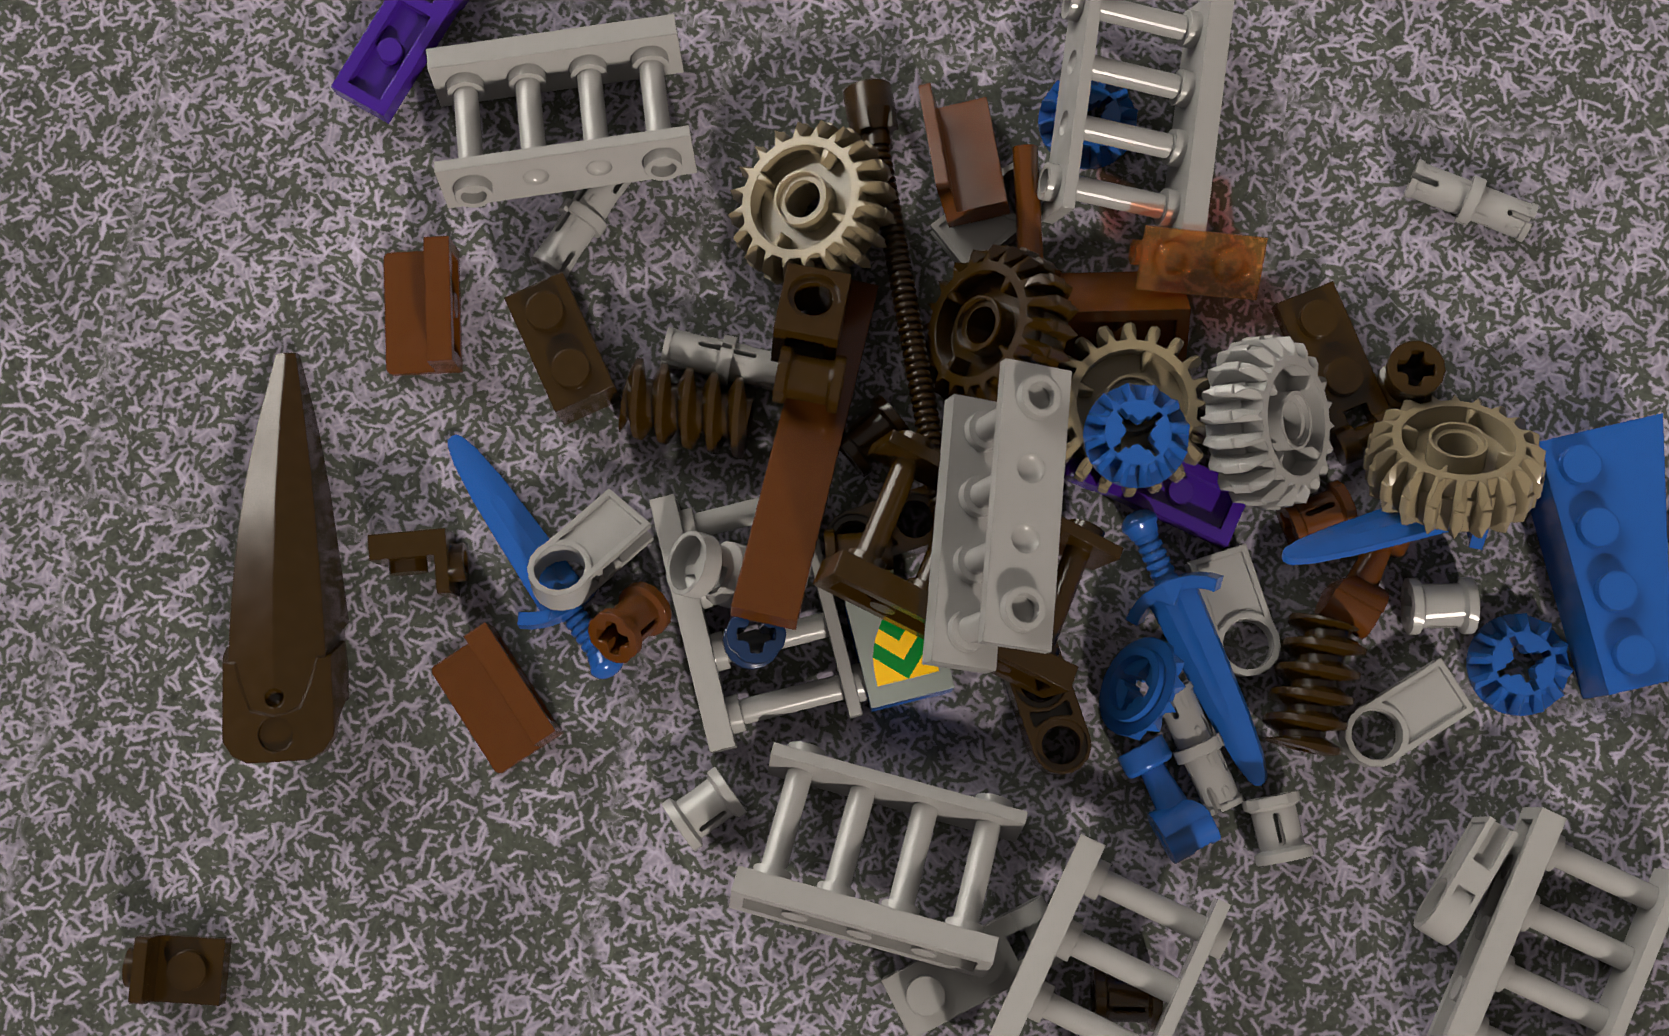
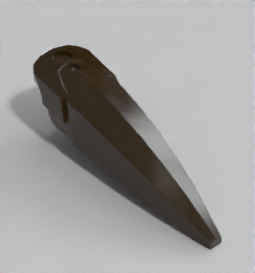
(288, 601)

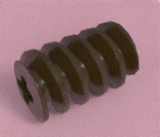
(687, 408)
(1313, 684)

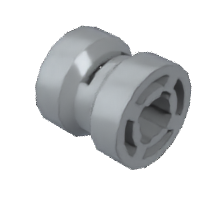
(705, 568)

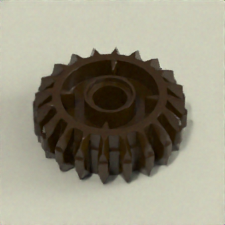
(995, 310)

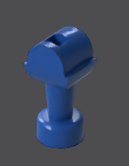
(1177, 822)

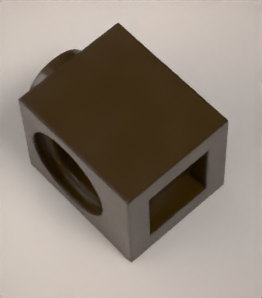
(811, 290)

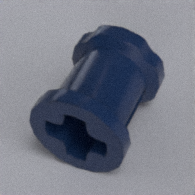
(739, 650)

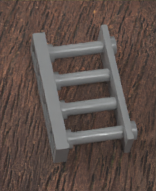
(553, 62)
(1193, 90)
(998, 520)
(728, 715)
(832, 904)
(1515, 907)
(1063, 937)

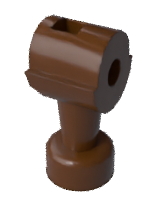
(1358, 596)

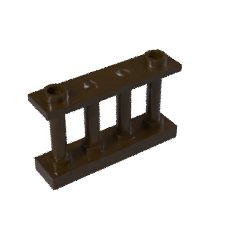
(862, 581)

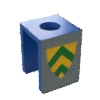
(893, 662)

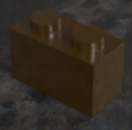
(562, 348)

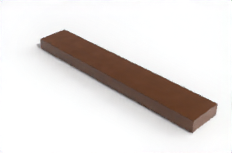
(798, 486)

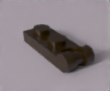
(1328, 334)

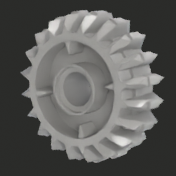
(1267, 422)

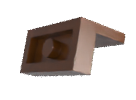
(964, 159)
(1113, 300)
(423, 309)
(495, 699)

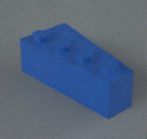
(1608, 552)

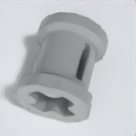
(1440, 605)
(704, 808)
(1292, 842)

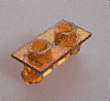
(1198, 262)

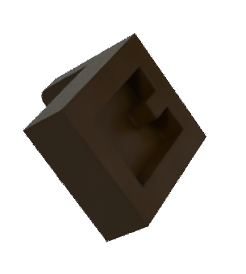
(412, 550)
(177, 969)

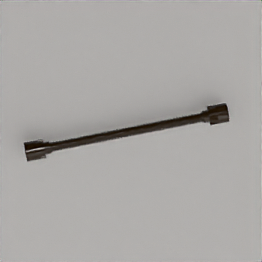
(873, 117)

